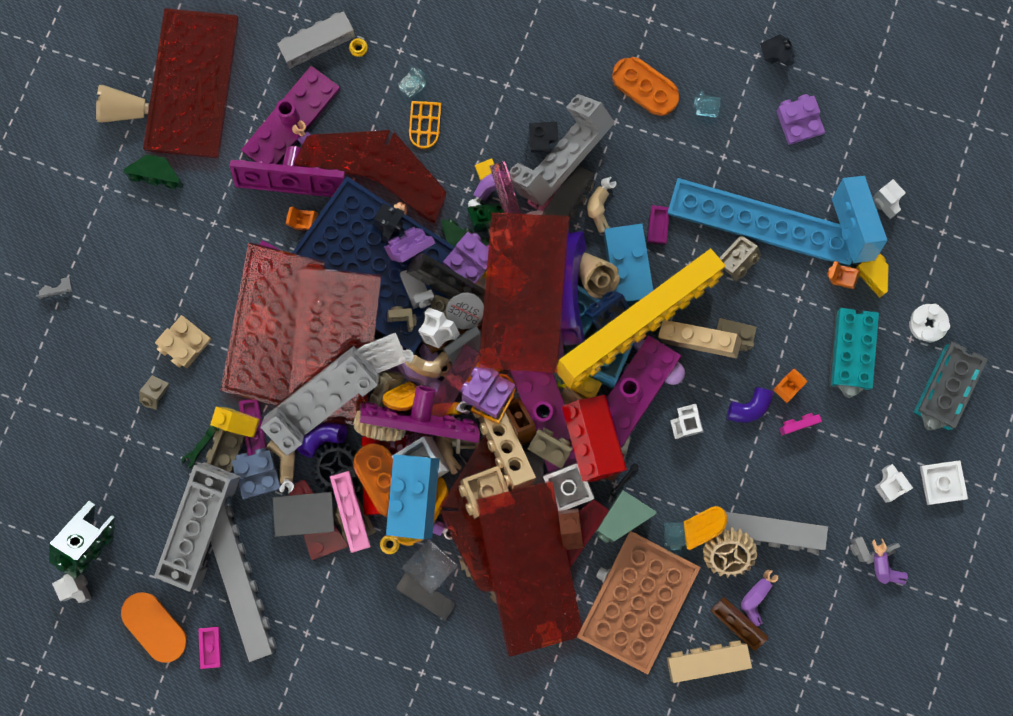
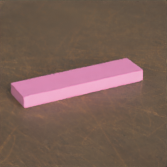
(350, 511)

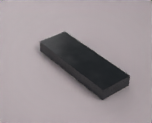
(435, 603)

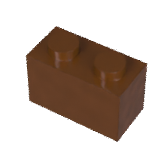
(521, 421)

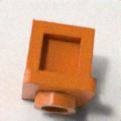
(300, 218)
(843, 275)
(790, 385)

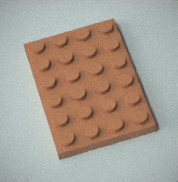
(638, 602)

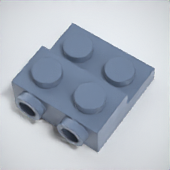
(257, 473)

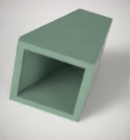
(623, 517)

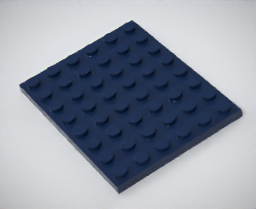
(350, 243)

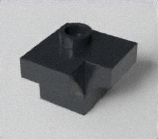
(778, 49)
(542, 135)
(388, 221)

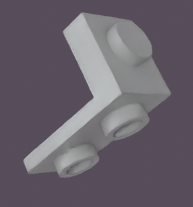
(416, 291)
(860, 550)

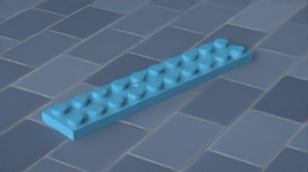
(759, 221)

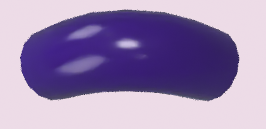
(753, 410)
(320, 434)

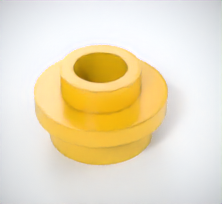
(358, 42)
(385, 549)

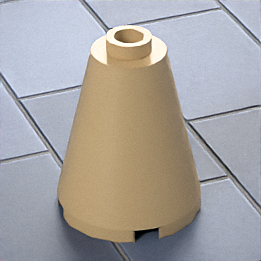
(118, 105)
(598, 275)

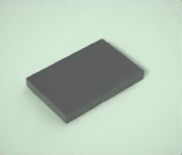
(303, 514)

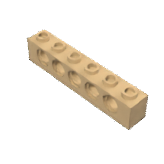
(514, 479)

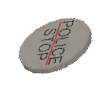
(465, 310)

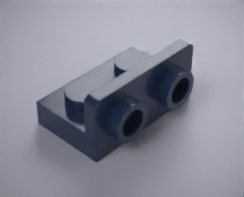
(607, 309)

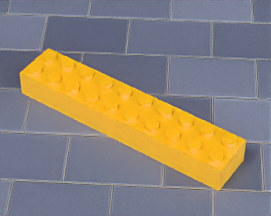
(640, 319)

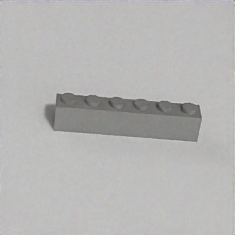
(780, 532)

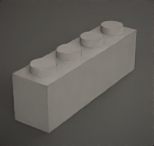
(316, 39)

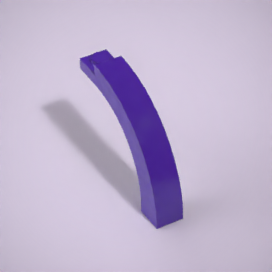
(571, 321)

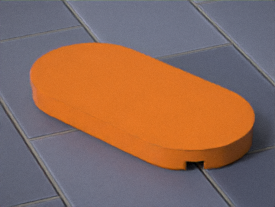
(645, 86)
(374, 469)
(154, 627)

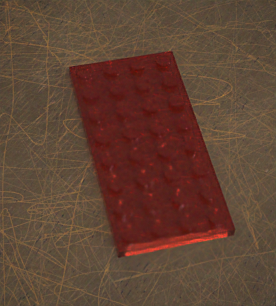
(191, 83)
(524, 292)
(331, 317)
(264, 325)
(529, 568)

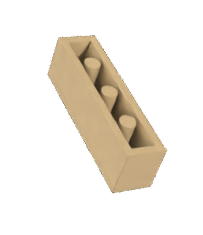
(700, 338)
(708, 662)

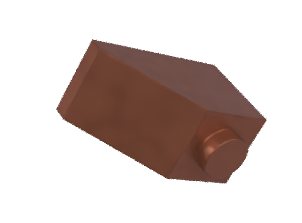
(570, 529)

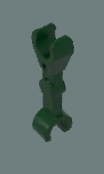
(200, 446)

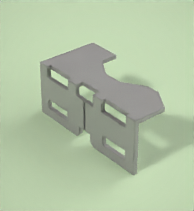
(64, 287)

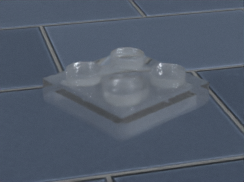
(429, 567)

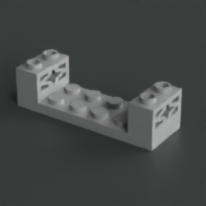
(590, 126)
(319, 399)
(195, 526)

